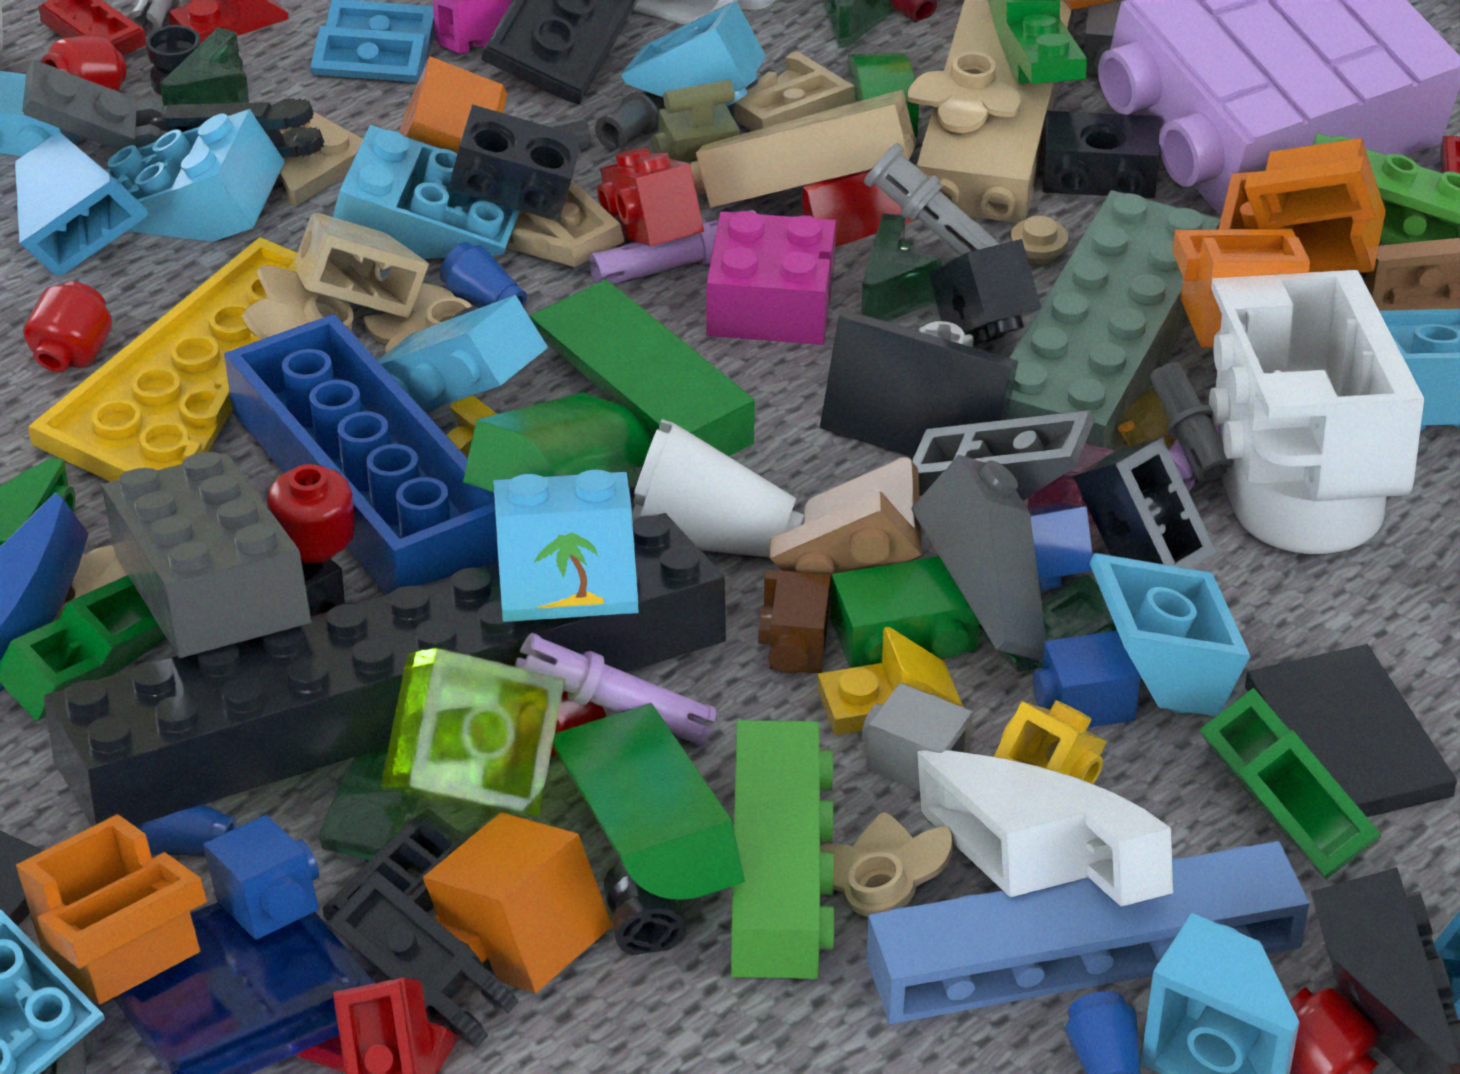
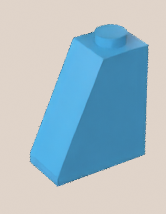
(69, 205)

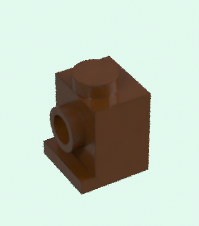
(795, 620)

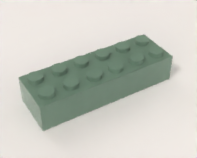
(1107, 317)

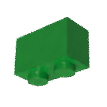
(908, 596)

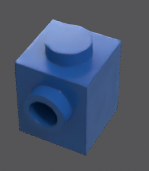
(1060, 542)
(1090, 676)
(262, 876)

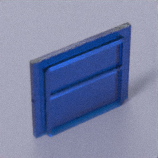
(243, 997)

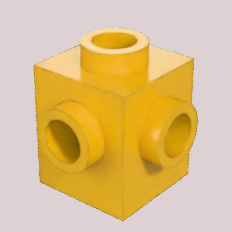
(1053, 740)

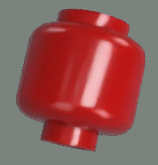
(88, 58)
(67, 326)
(314, 510)
(1331, 1035)

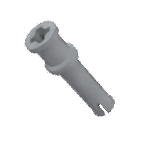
(922, 199)

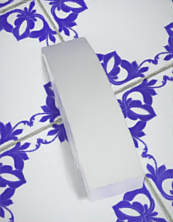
(1045, 827)

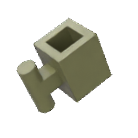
(693, 119)

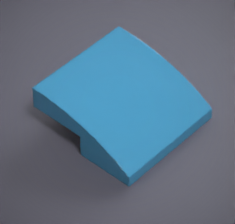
(374, 41)

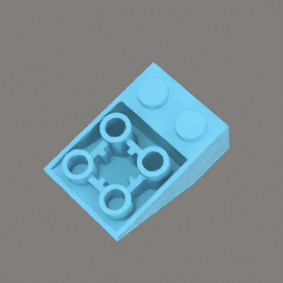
(201, 179)
(405, 193)
(38, 1006)

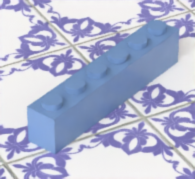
(1071, 934)

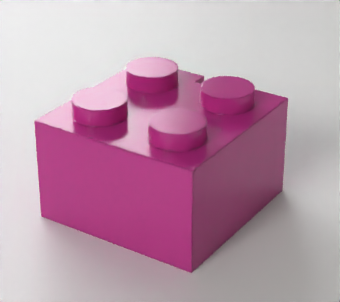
(770, 277)

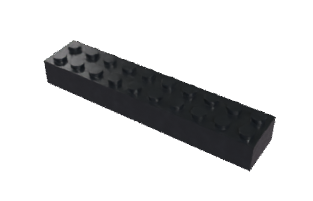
(331, 688)

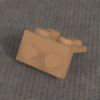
(1416, 276)
(856, 525)

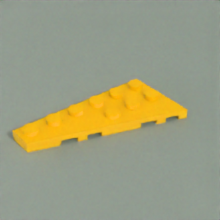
(168, 385)

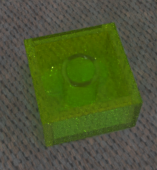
(472, 733)

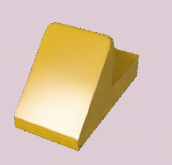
(854, 691)

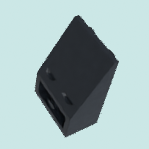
(1391, 970)

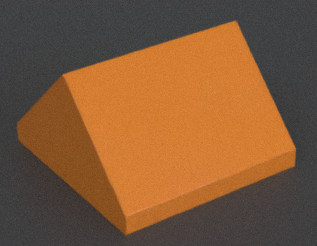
(444, 101)

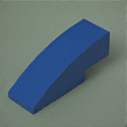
(38, 569)

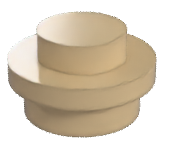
(1042, 238)

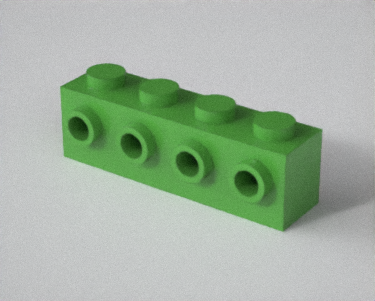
(1416, 199)
(778, 842)

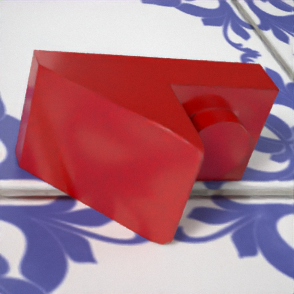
(232, 15)

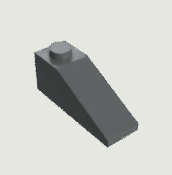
(1029, 447)
(988, 549)

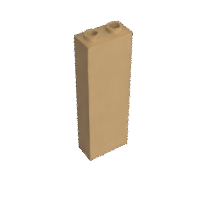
(996, 166)

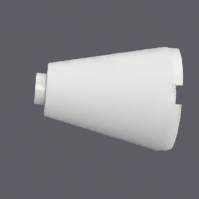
(711, 495)

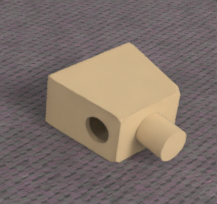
(346, 263)

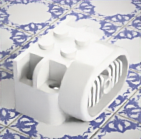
(1311, 409)

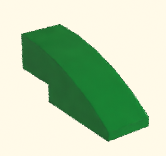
(881, 74)
(88, 642)
(1289, 784)

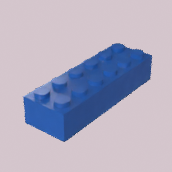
(333, 405)

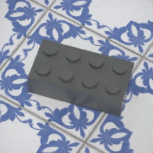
(205, 553)

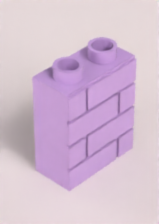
(1273, 75)

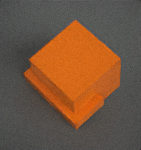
(1327, 201)
(1229, 254)
(520, 899)
(111, 908)

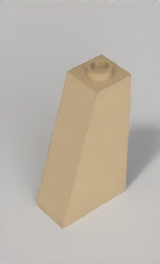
(803, 150)

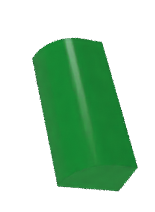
(647, 367)
(558, 440)
(652, 804)

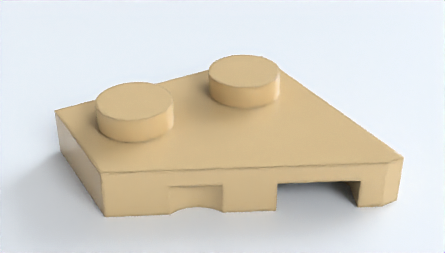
(796, 93)
(313, 173)
(580, 231)

